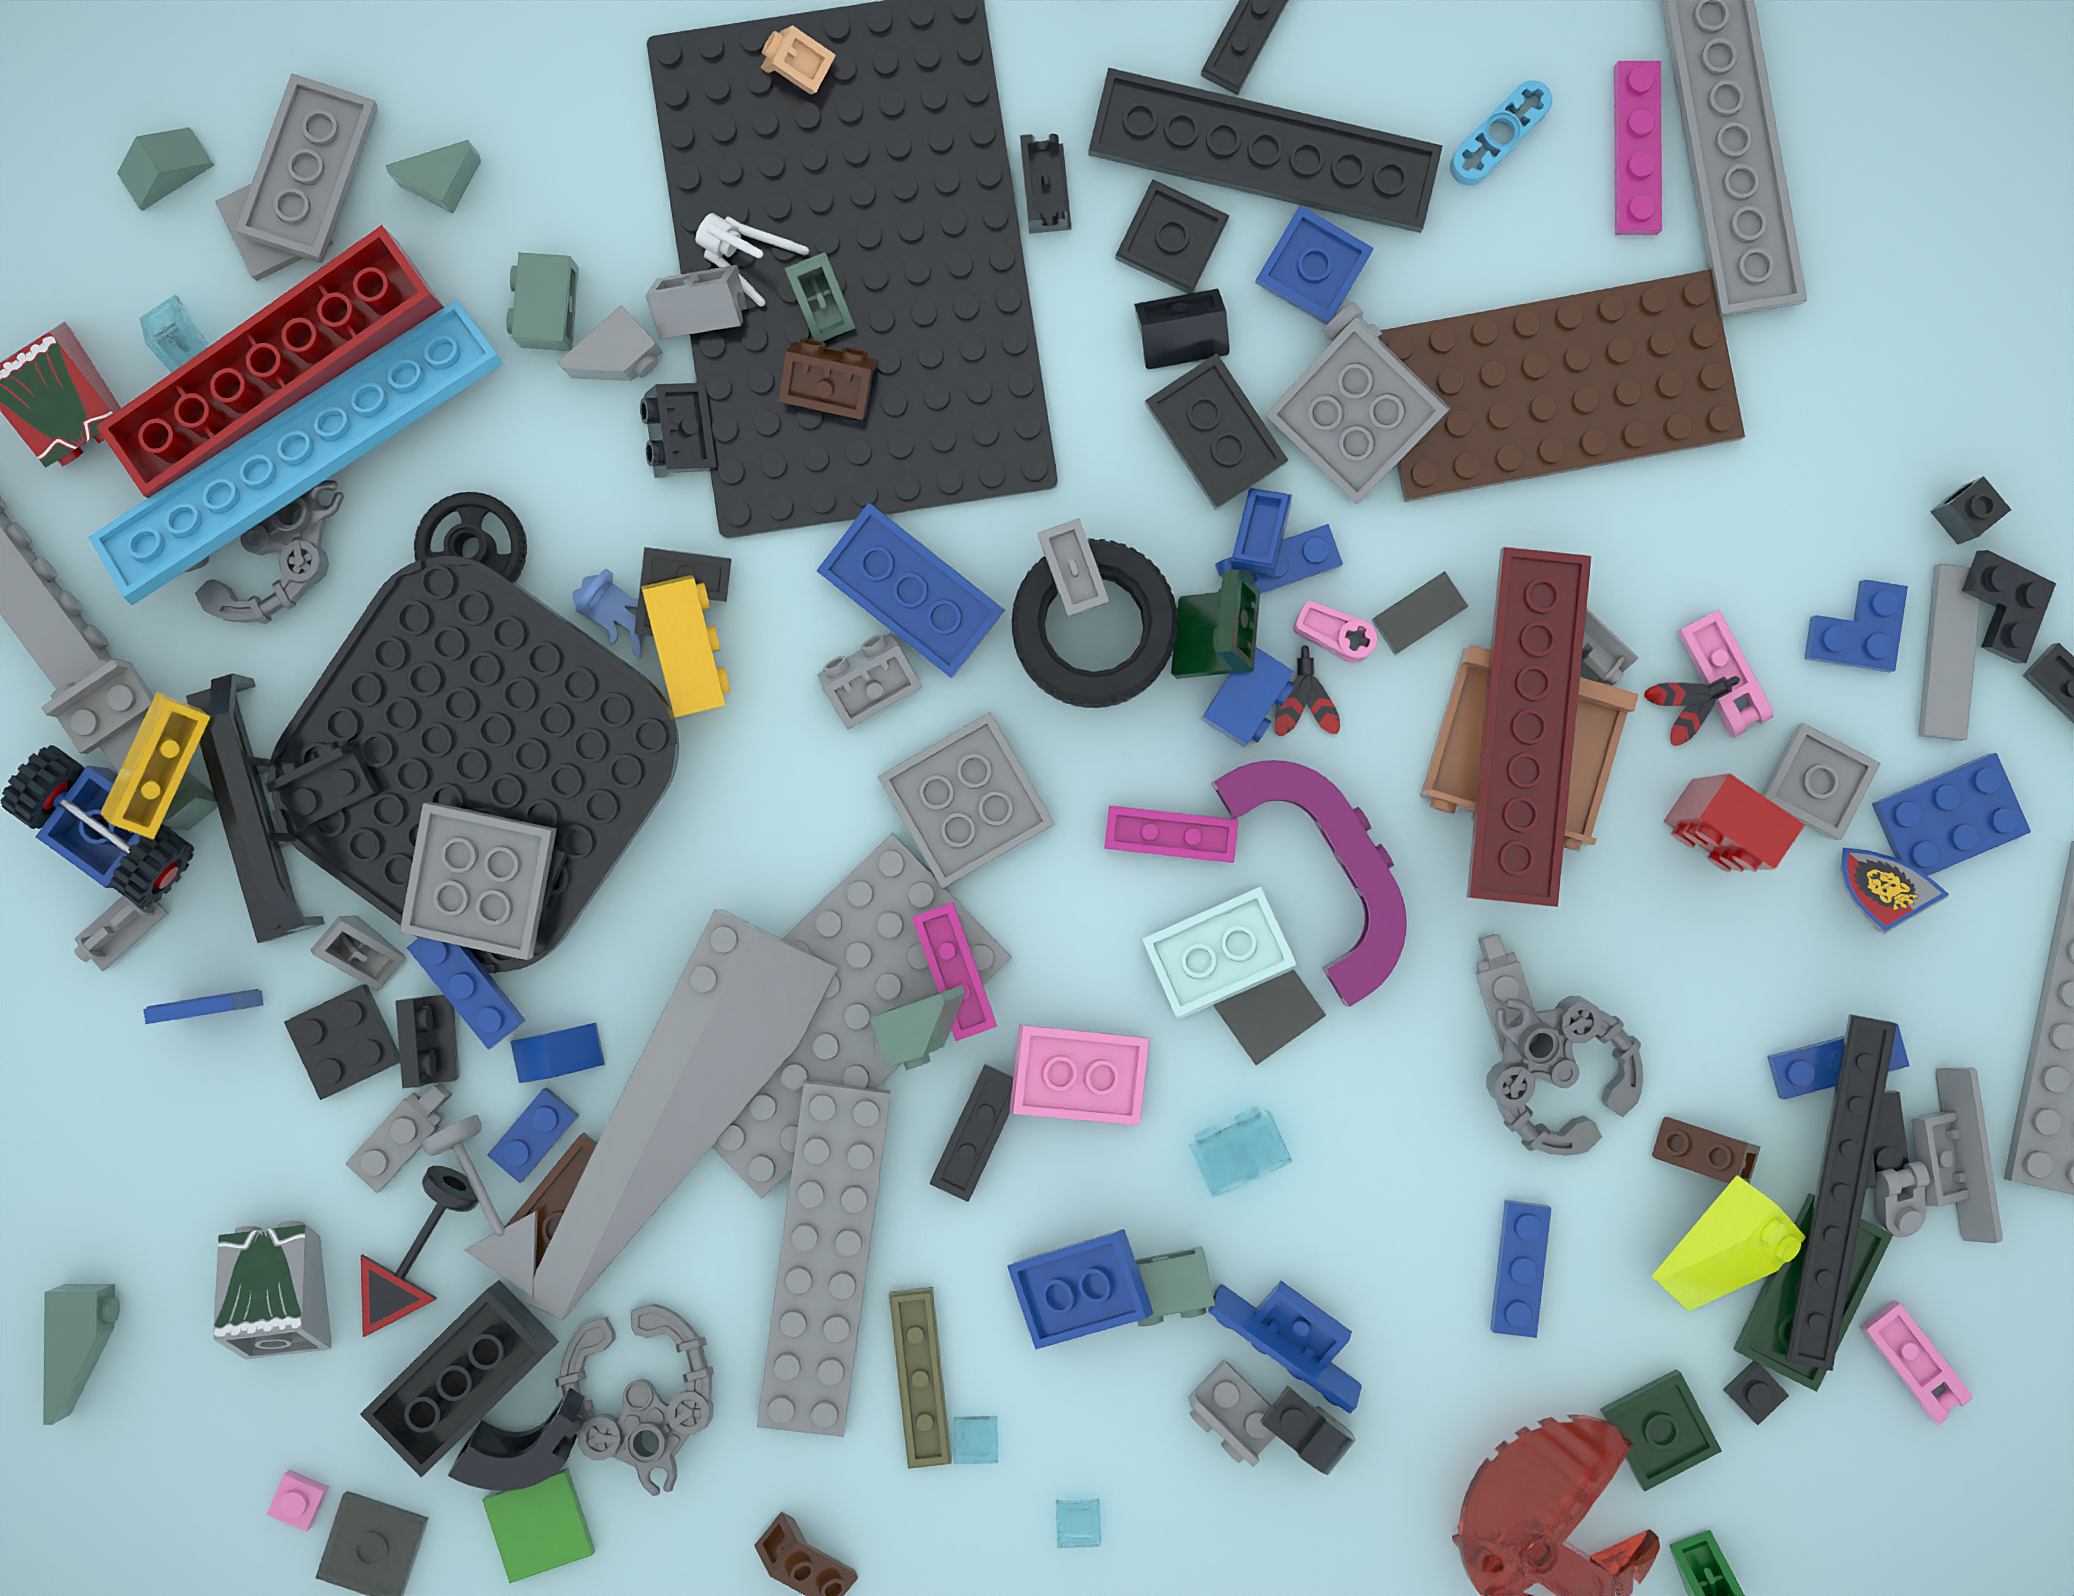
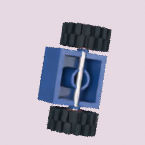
(67, 803)

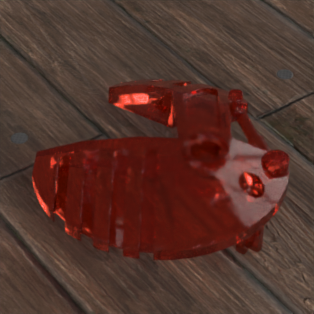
(1537, 1497)

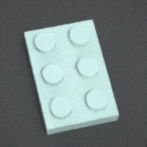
(1219, 953)

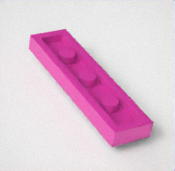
(1637, 148)

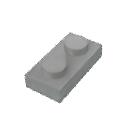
(1073, 568)

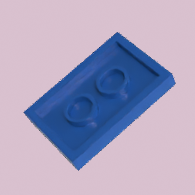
(1952, 816)
(1080, 1289)

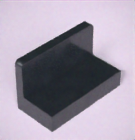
(1183, 328)

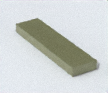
(920, 1377)

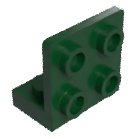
(1217, 629)

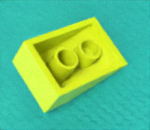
(1729, 1247)

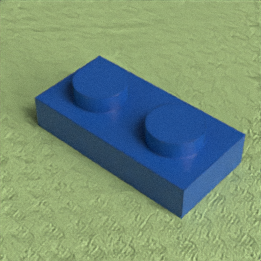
(533, 1135)

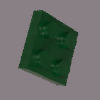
(1664, 1428)

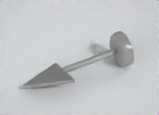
(510, 1249)

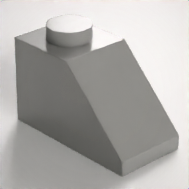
(613, 351)

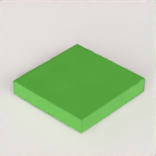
(539, 1526)

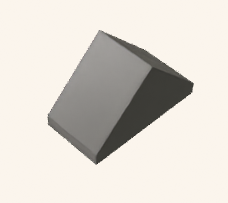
(358, 951)

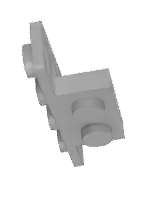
(1958, 1155)

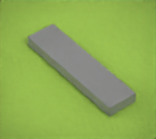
(1949, 656)

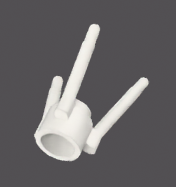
(724, 237)

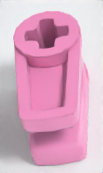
(1328, 630)

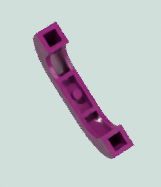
(1365, 865)

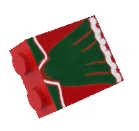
(54, 396)

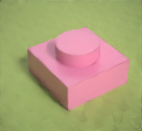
(297, 1500)

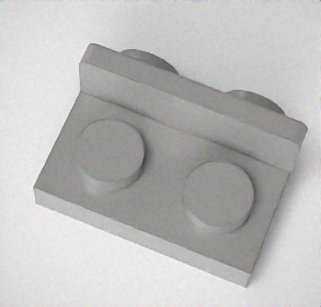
(868, 679)
(100, 703)
(1233, 1411)

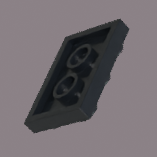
(1216, 431)

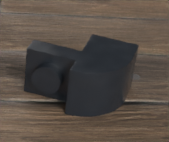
(1308, 1431)

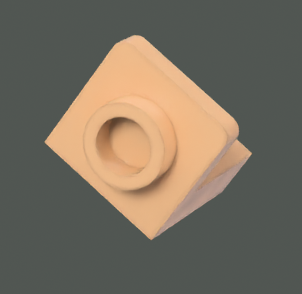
(797, 58)

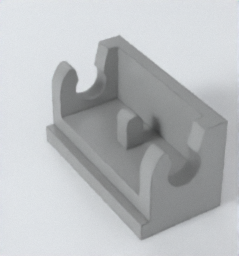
(697, 302)

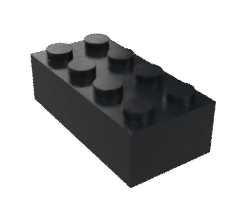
(459, 1378)

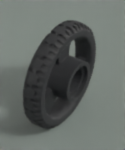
(472, 510)

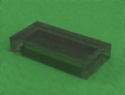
(1419, 613)

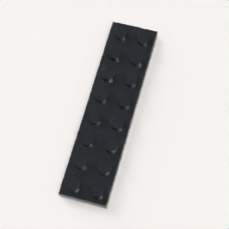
(1265, 150)

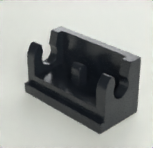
(1045, 184)

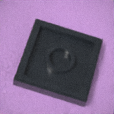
(1172, 237)

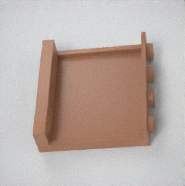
(1456, 754)

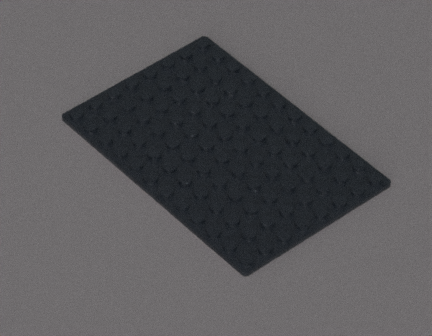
(915, 205)

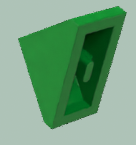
(1704, 1567)

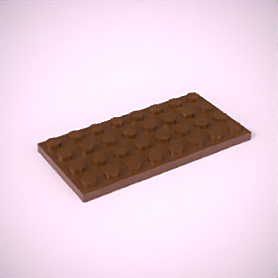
(1570, 384)

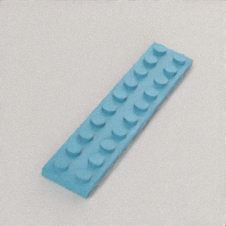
(293, 452)

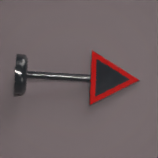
(388, 1294)

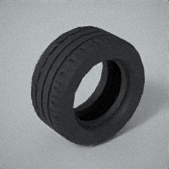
(1104, 687)

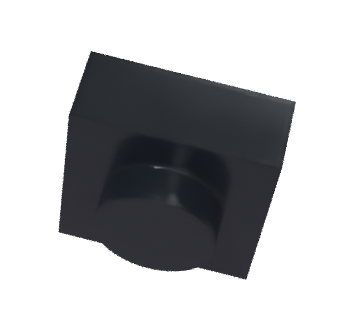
(1756, 1392)

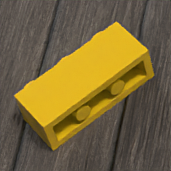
(686, 645)
(154, 765)

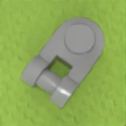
(1901, 1209)

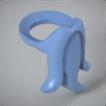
(606, 604)

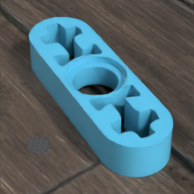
(1500, 115)

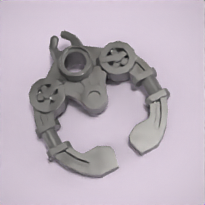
(300, 560)
(1552, 1060)
(642, 1408)

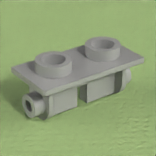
(1605, 651)
(116, 931)

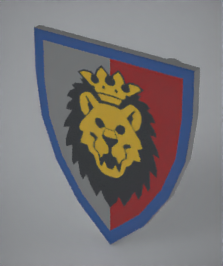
(1887, 888)

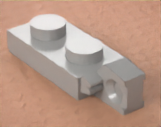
(1498, 980)
(398, 1138)

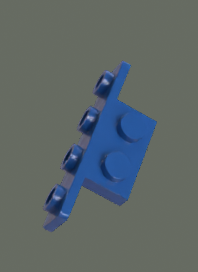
(1294, 1336)

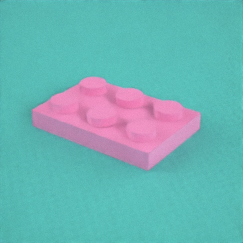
(1079, 1075)

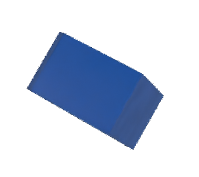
(557, 1053)

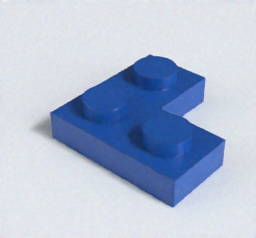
(1869, 639)

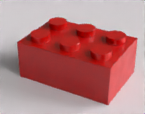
(1733, 824)

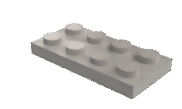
(306, 168)

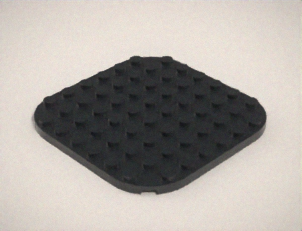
(488, 707)

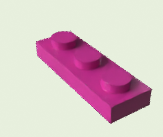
(1171, 834)
(953, 966)

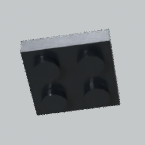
(343, 1041)

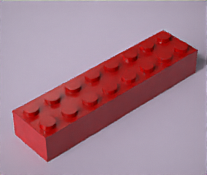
(271, 361)

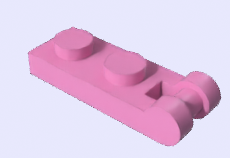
(1718, 655)
(1916, 1361)

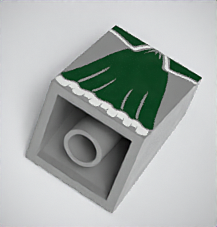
(271, 1292)

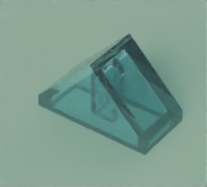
(172, 333)

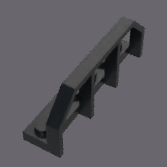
(246, 813)

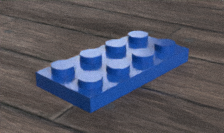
(910, 590)

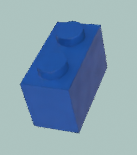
(1247, 698)

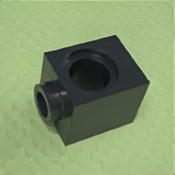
(1971, 510)

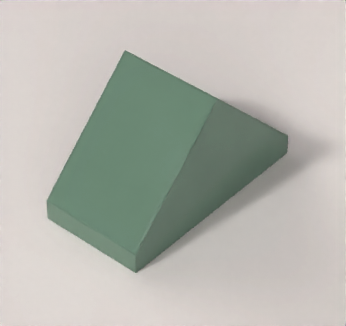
(162, 164)
(438, 174)
(820, 297)

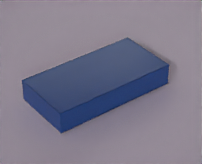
(1261, 531)

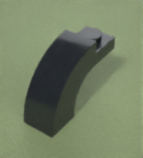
(519, 1459)

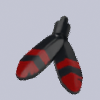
(1309, 691)
(1699, 702)

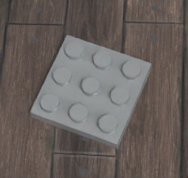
(1357, 411)
(966, 800)
(477, 880)

